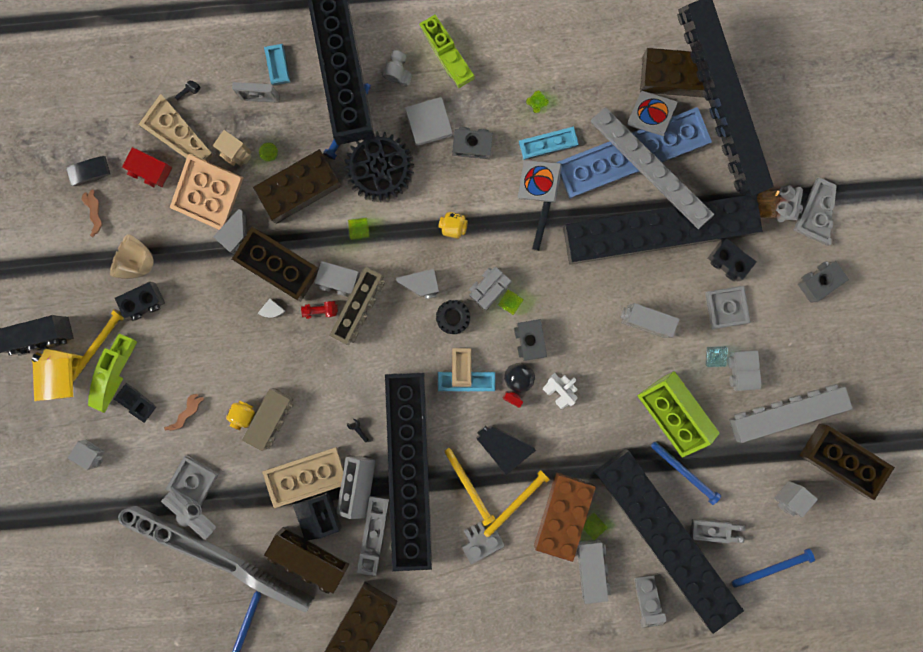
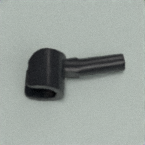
(189, 86)
(358, 430)

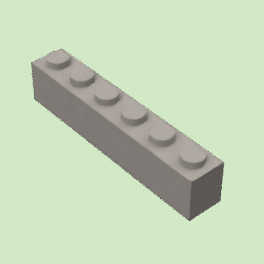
(790, 413)

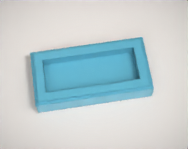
(277, 64)

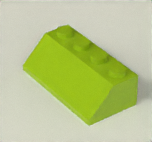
(678, 414)

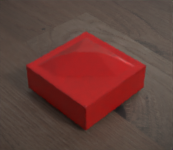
(513, 398)

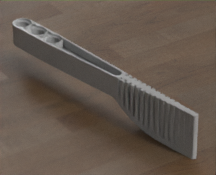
(205, 551)

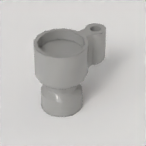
(395, 72)

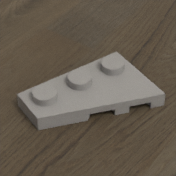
(817, 212)

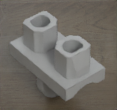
(790, 202)

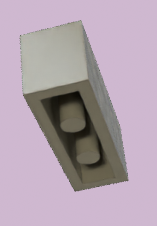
(268, 420)

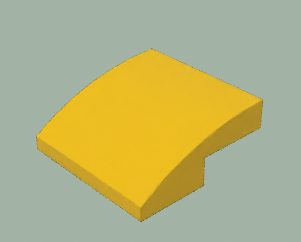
(53, 379)

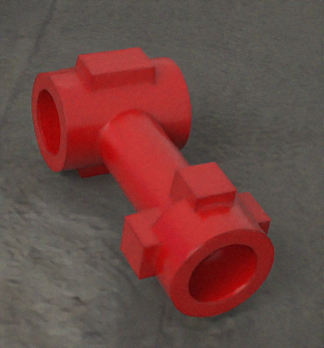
(330, 309)

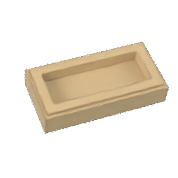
(461, 367)

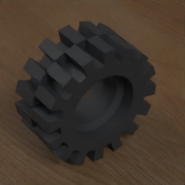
(441, 317)

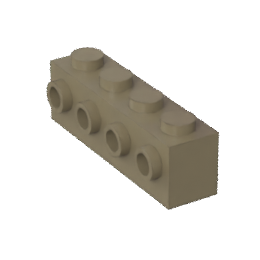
(357, 306)

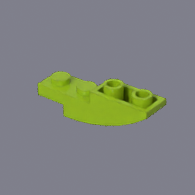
(446, 51)
(107, 372)

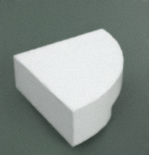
(271, 309)

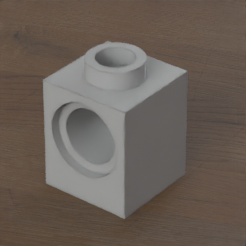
(86, 455)

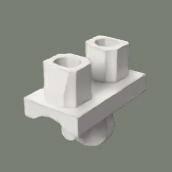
(564, 388)

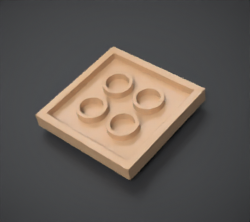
(206, 192)

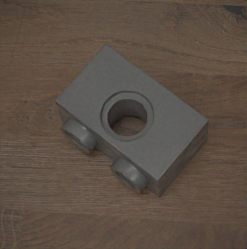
(463, 149)
(833, 277)
(533, 328)

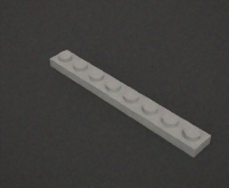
(652, 168)

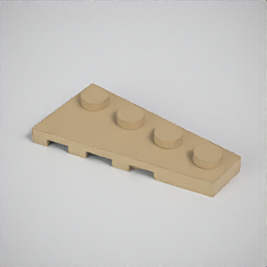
(171, 129)

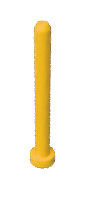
(116, 316)
(469, 487)
(516, 503)

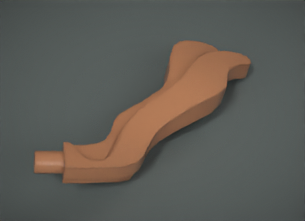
(92, 203)
(192, 408)

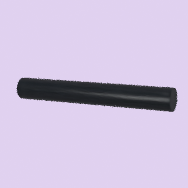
(541, 226)

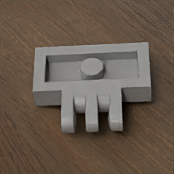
(480, 545)

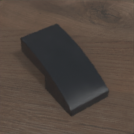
(88, 170)
(135, 402)

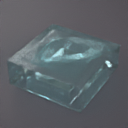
(716, 356)

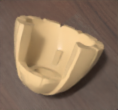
(131, 259)

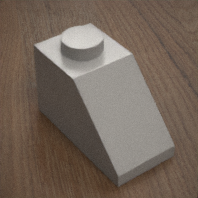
(233, 231)
(421, 283)

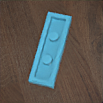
(548, 143)
(479, 382)

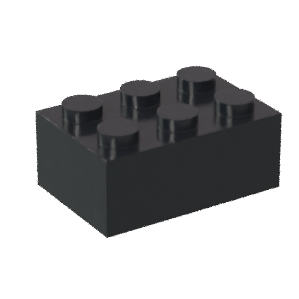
(35, 335)

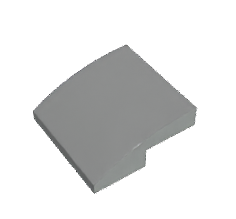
(429, 121)

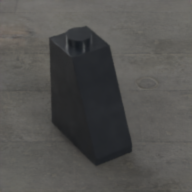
(504, 448)

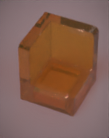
(767, 203)

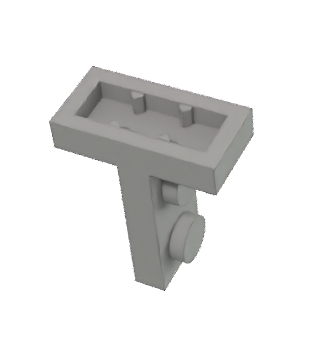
(649, 602)

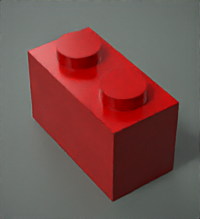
(147, 167)

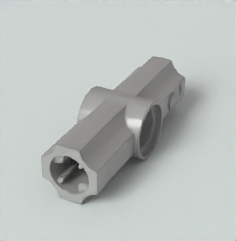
(188, 514)

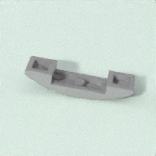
(373, 535)

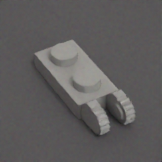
(715, 531)

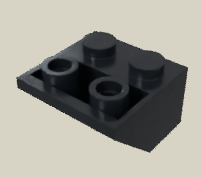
(317, 516)

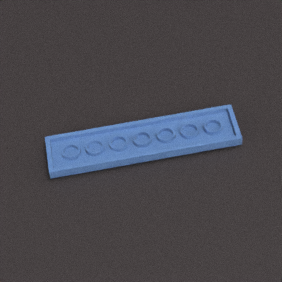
(607, 164)

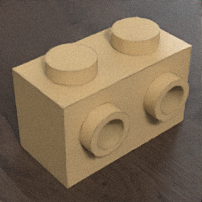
(232, 149)

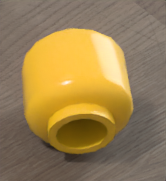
(453, 225)
(240, 415)

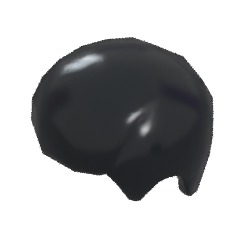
(519, 377)

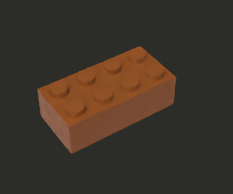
(564, 517)

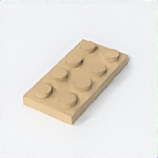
(304, 477)

